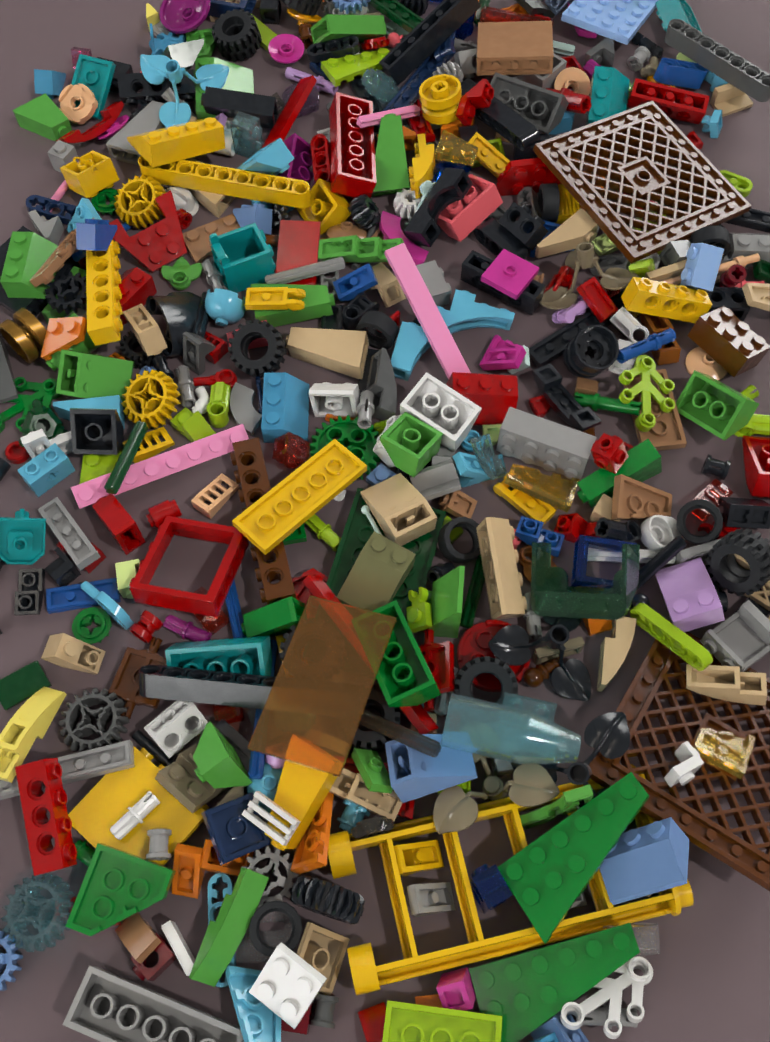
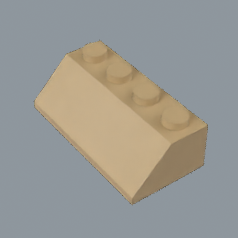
(500, 568)

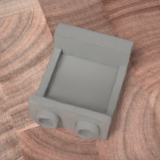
(740, 638)

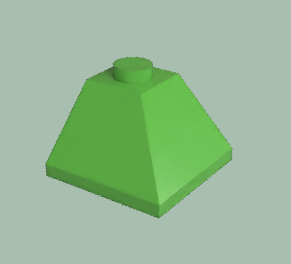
(218, 761)

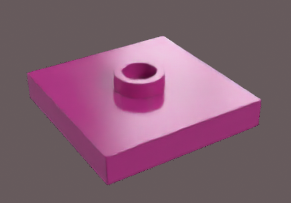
(509, 274)

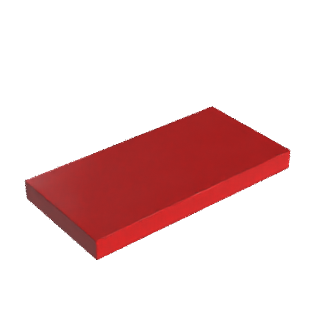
(298, 247)

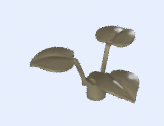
(583, 258)
(529, 788)

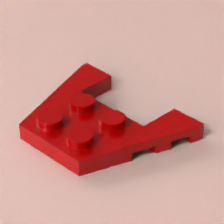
(160, 242)

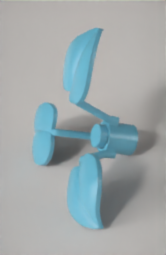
(158, 67)

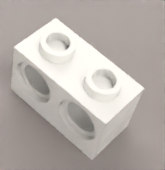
(174, 722)

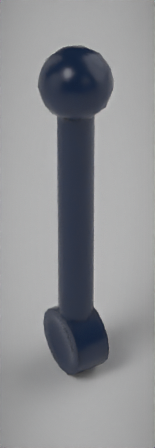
(260, 397)

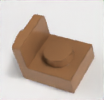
(458, 504)

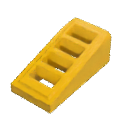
(152, 450)

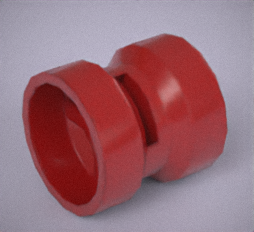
(146, 626)

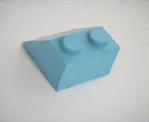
(270, 159)

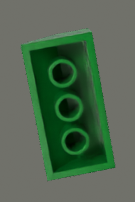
(403, 670)

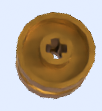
(24, 334)

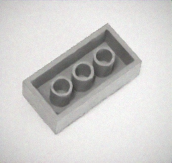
(544, 443)

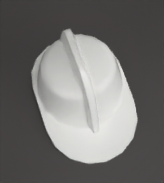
(184, 199)

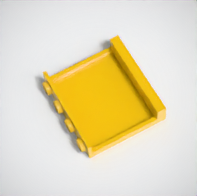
(123, 789)

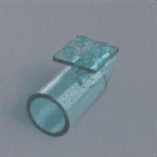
(513, 731)

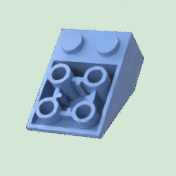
(418, 774)

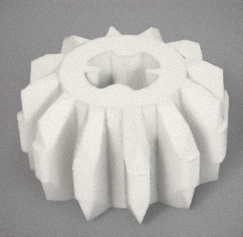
(406, 204)

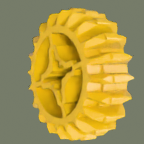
(136, 201)
(143, 391)

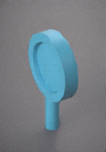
(108, 605)

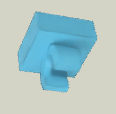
(713, 124)

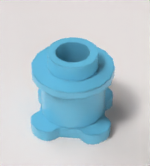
(351, 815)

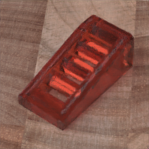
(704, 514)

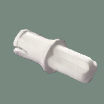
(134, 815)

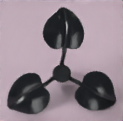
(568, 680)
(606, 734)

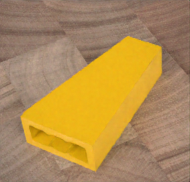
(301, 794)

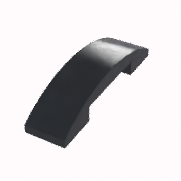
(562, 401)

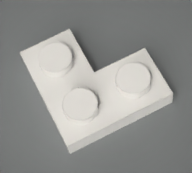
(37, 442)

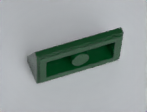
(22, 684)

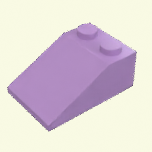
(690, 595)

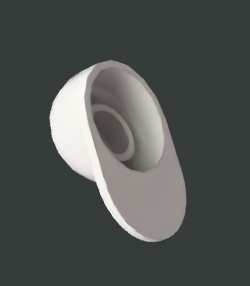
(658, 531)

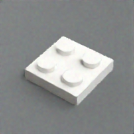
(287, 985)

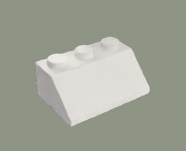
(441, 409)

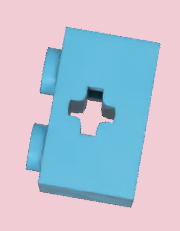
(46, 470)

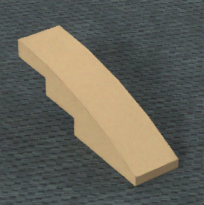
(352, 788)

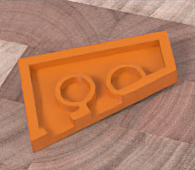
(314, 845)

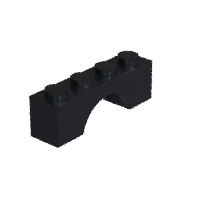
(450, 187)

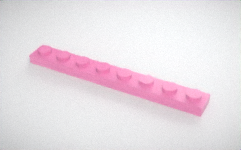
(163, 465)

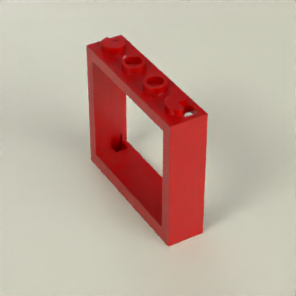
(182, 600)

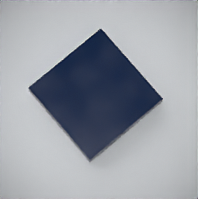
(232, 832)

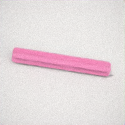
(375, 118)

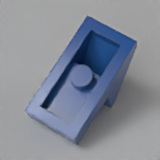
(355, 282)

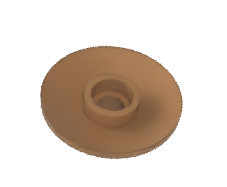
(346, 229)

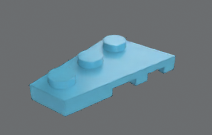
(255, 1019)

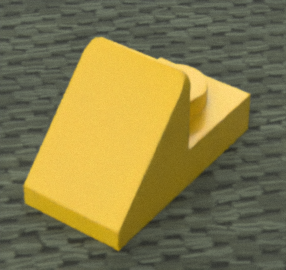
(418, 857)

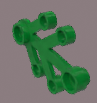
(24, 402)

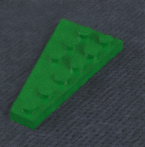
(562, 862)
(539, 982)

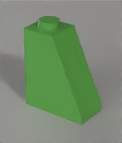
(42, 118)

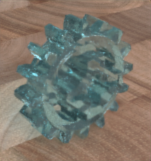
(379, 85)

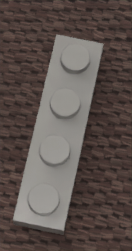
(69, 533)

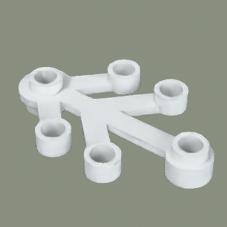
(612, 990)

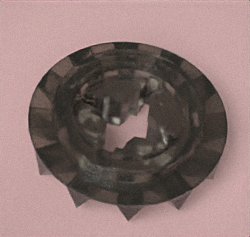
(372, 827)

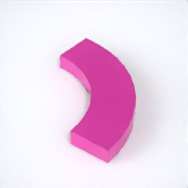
(391, 229)

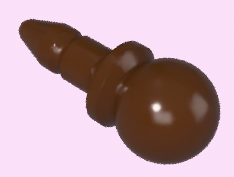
(534, 676)

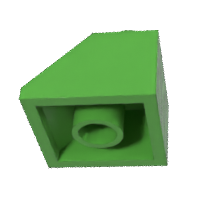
(411, 443)

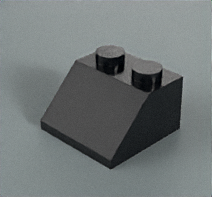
(96, 431)

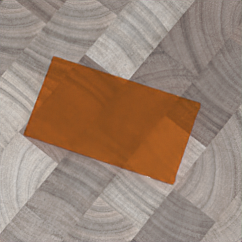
(323, 685)

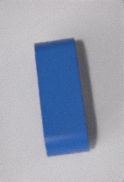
(680, 73)

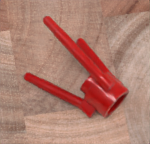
(562, 279)

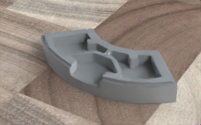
(242, 408)

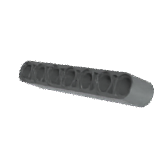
(718, 59)

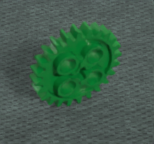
(348, 431)

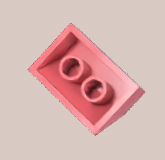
(466, 214)

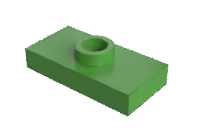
(372, 770)

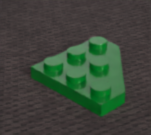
(116, 889)

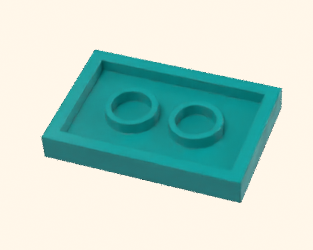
(97, 76)

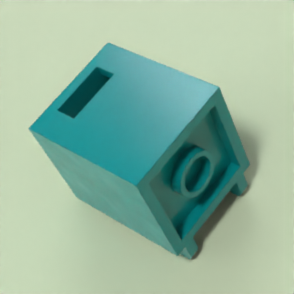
(242, 257)

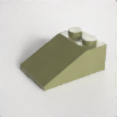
(376, 574)

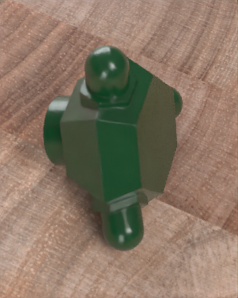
(44, 419)

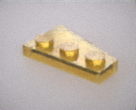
(546, 488)

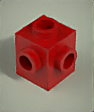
(609, 453)

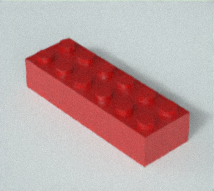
(351, 147)

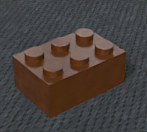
(728, 341)

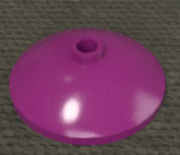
(183, 15)

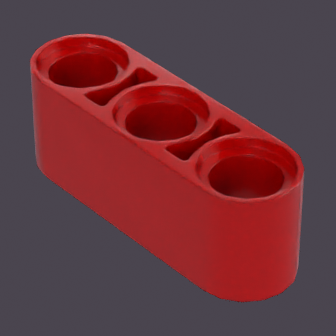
(321, 157)

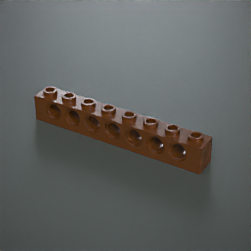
(247, 453)

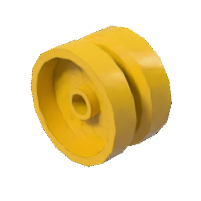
(440, 98)

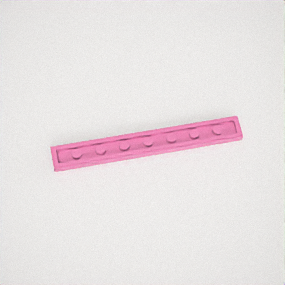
(426, 310)

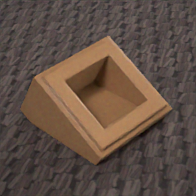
(586, 386)

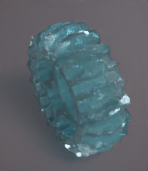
(25, 907)

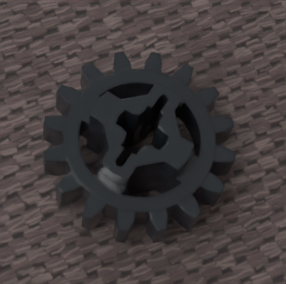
(68, 293)

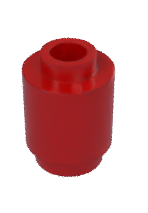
(159, 512)

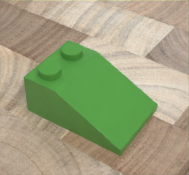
(446, 603)

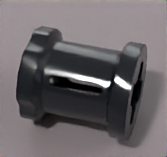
(722, 473)

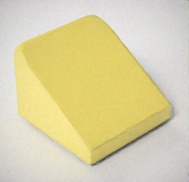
(151, 15)

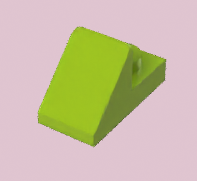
(191, 425)

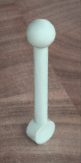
(366, 510)

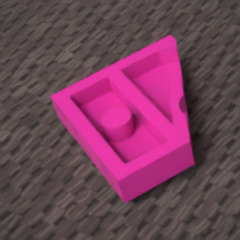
(502, 355)

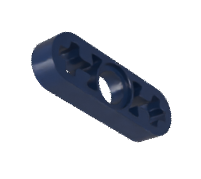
(48, 204)

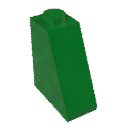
(273, 618)

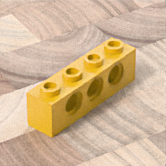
(665, 300)

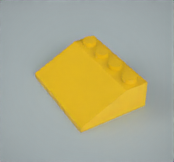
(179, 141)

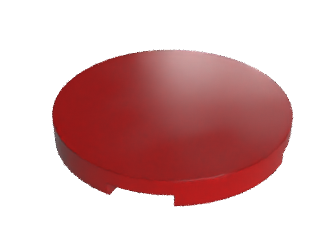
(475, 644)

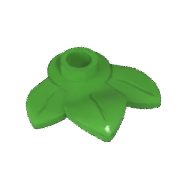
(181, 273)

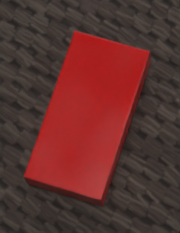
(597, 299)

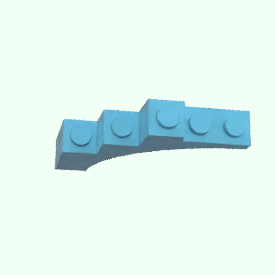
(462, 315)

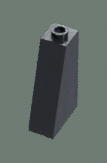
(231, 102)

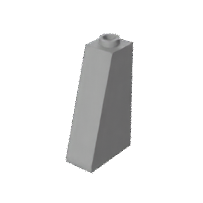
(143, 122)

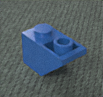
(94, 234)

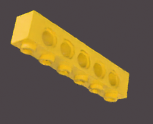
(103, 295)

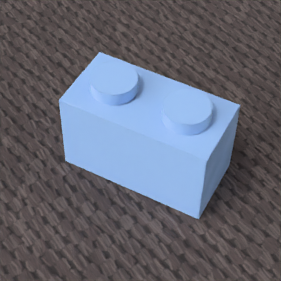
(701, 266)

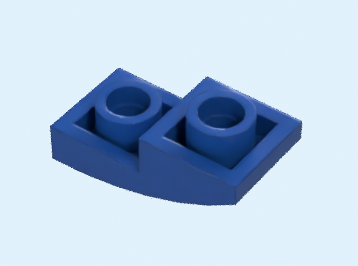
(532, 531)

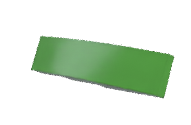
(356, 249)
(229, 929)

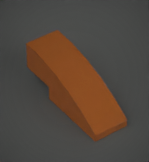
(669, 352)

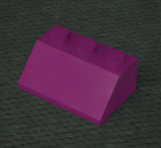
(300, 167)

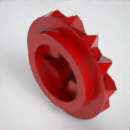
(375, 43)

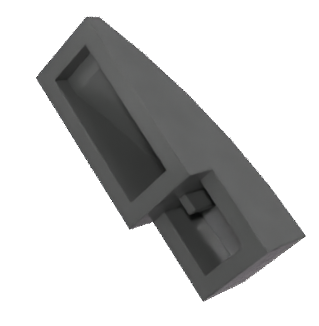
(383, 385)

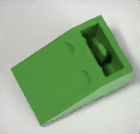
(92, 375)

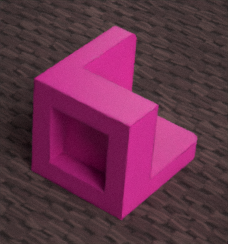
(456, 990)

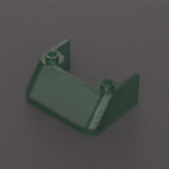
(555, 598)

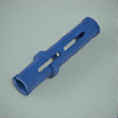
(653, 342)

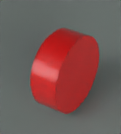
(15, 453)

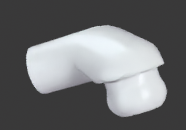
(203, 400)

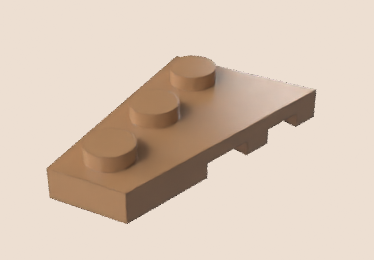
(638, 500)

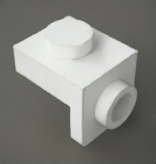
(685, 771)

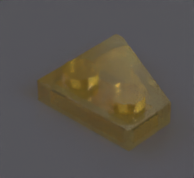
(455, 149)
(725, 750)

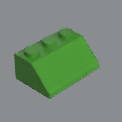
(23, 259)
(715, 405)

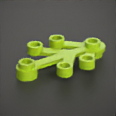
(646, 368)

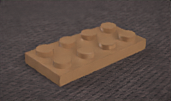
(668, 428)

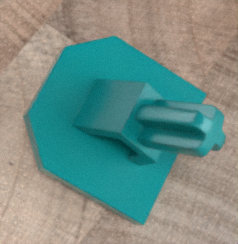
(22, 538)

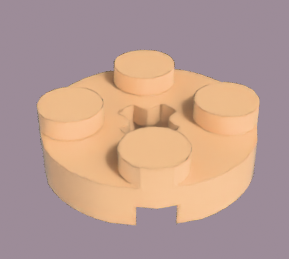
(84, 110)

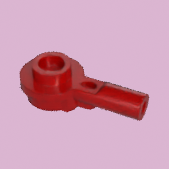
(224, 375)

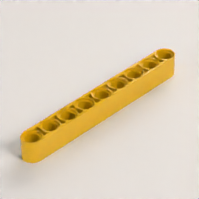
(231, 182)

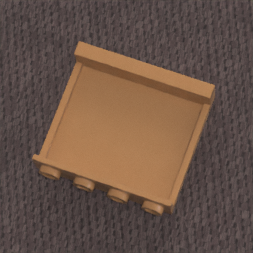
(515, 48)

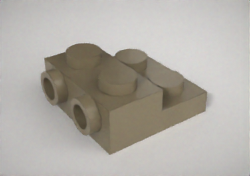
(184, 784)

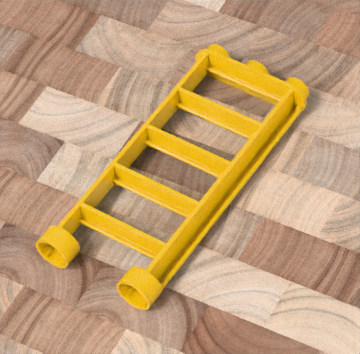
(369, 977)

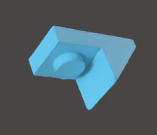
(469, 469)

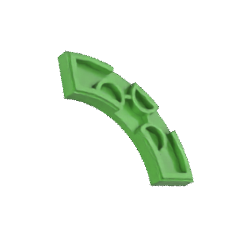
(564, 805)

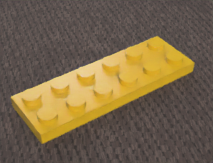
(299, 496)

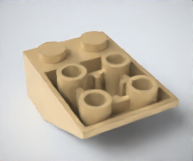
(400, 509)

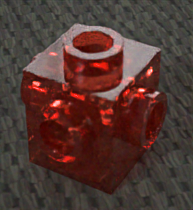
(291, 450)

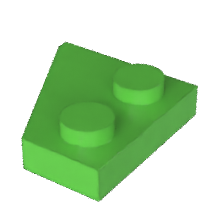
(209, 43)

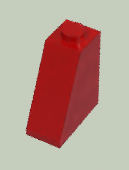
(119, 523)

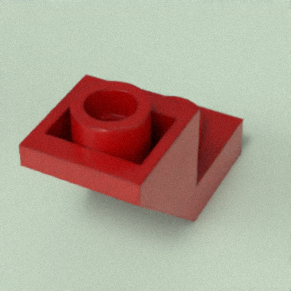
(477, 97)
(574, 525)

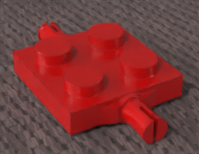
(440, 662)

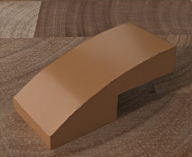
(138, 937)

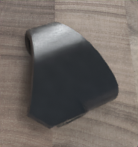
(180, 316)

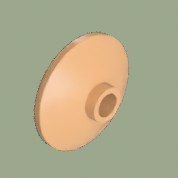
(573, 78)
(698, 360)

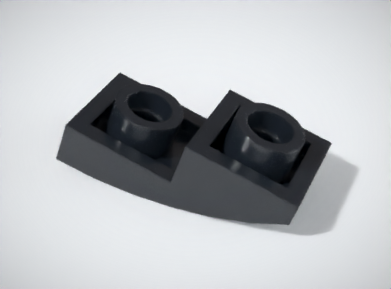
(30, 592)

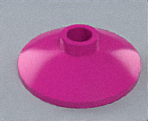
(286, 48)
(117, 126)

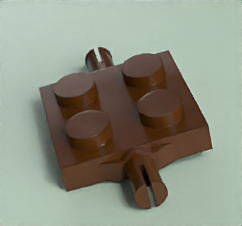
(127, 677)

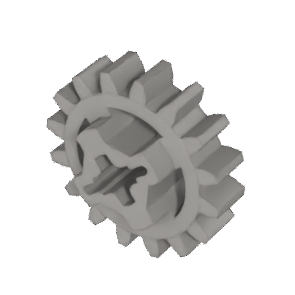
(281, 881)

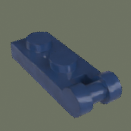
(445, 49)

